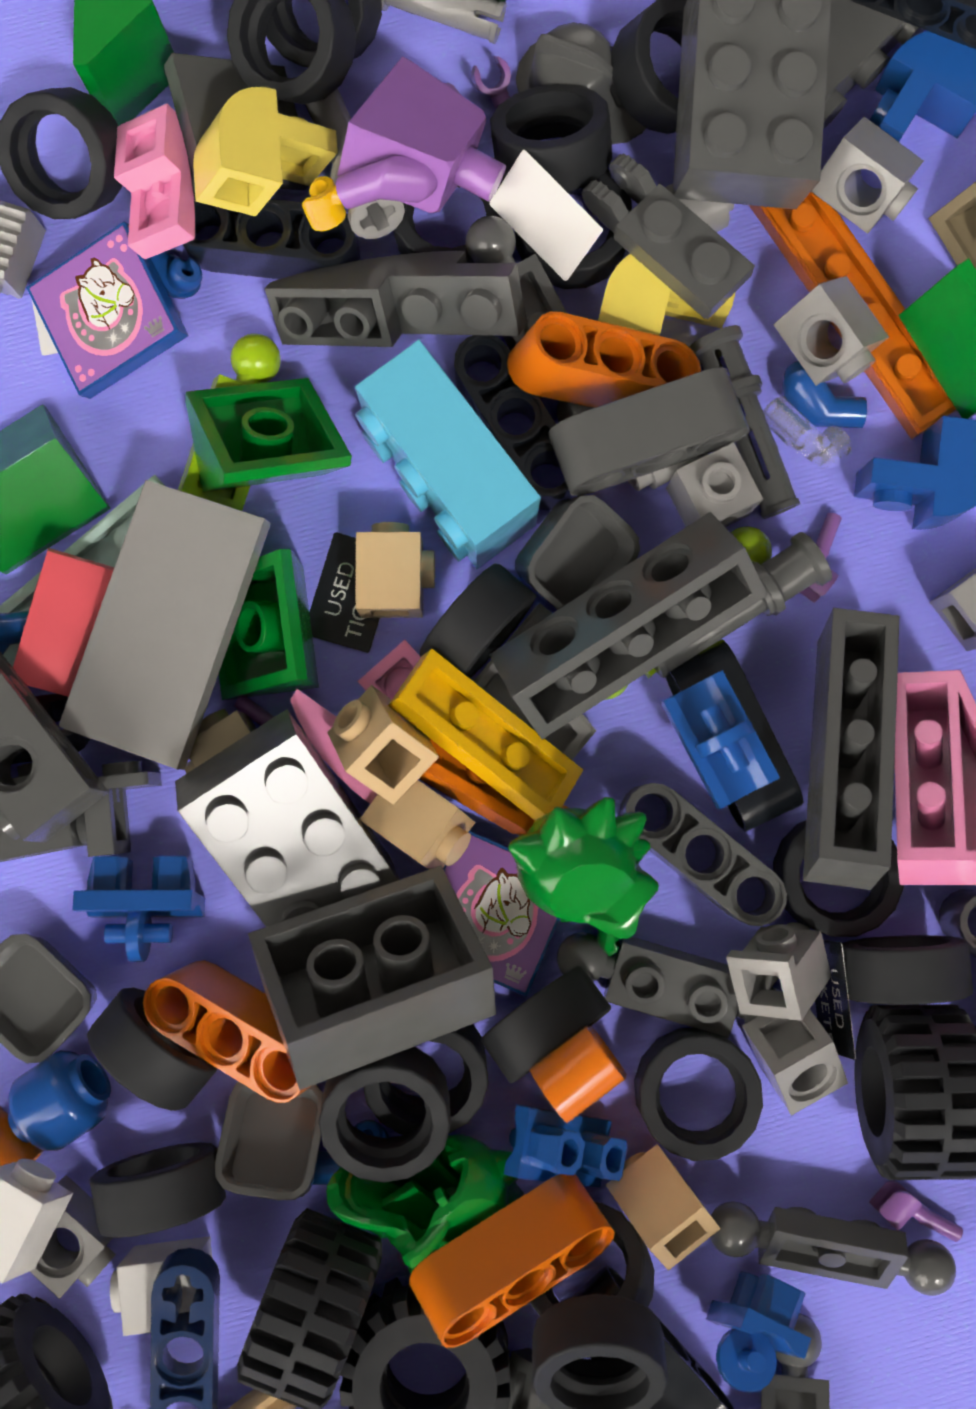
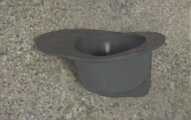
(579, 57)

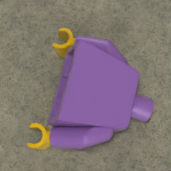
(407, 146)

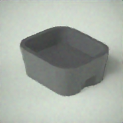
(576, 549)
(39, 997)
(269, 1145)

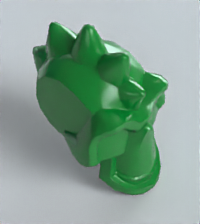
(587, 868)
(431, 1206)

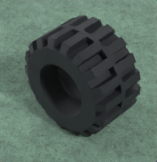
(918, 1091)
(310, 1311)
(398, 1322)
(46, 1360)

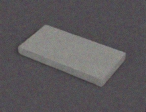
(165, 624)

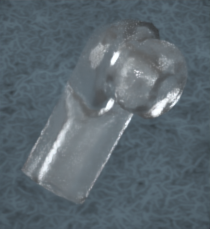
(804, 438)

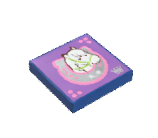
(106, 312)
(503, 917)

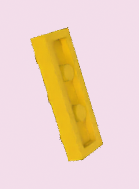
(485, 736)

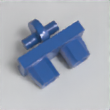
(720, 740)
(111, 897)
(550, 1147)
(762, 1322)

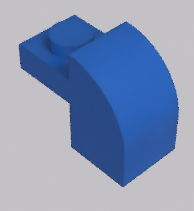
(928, 80)
(938, 486)

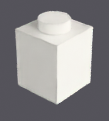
(28, 1215)
(134, 1280)

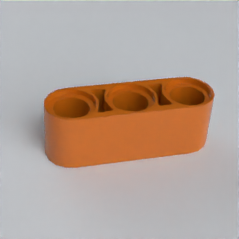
(594, 360)
(223, 1025)
(578, 1073)
(510, 1259)

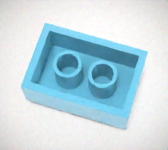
(445, 456)

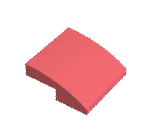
(60, 621)

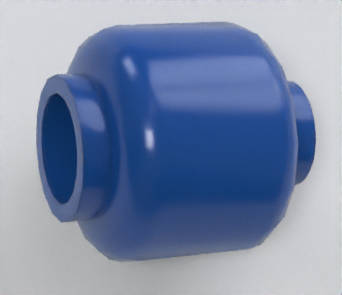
(58, 1100)

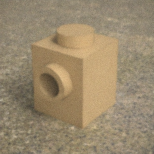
(392, 571)
(380, 745)
(422, 826)
(662, 1206)

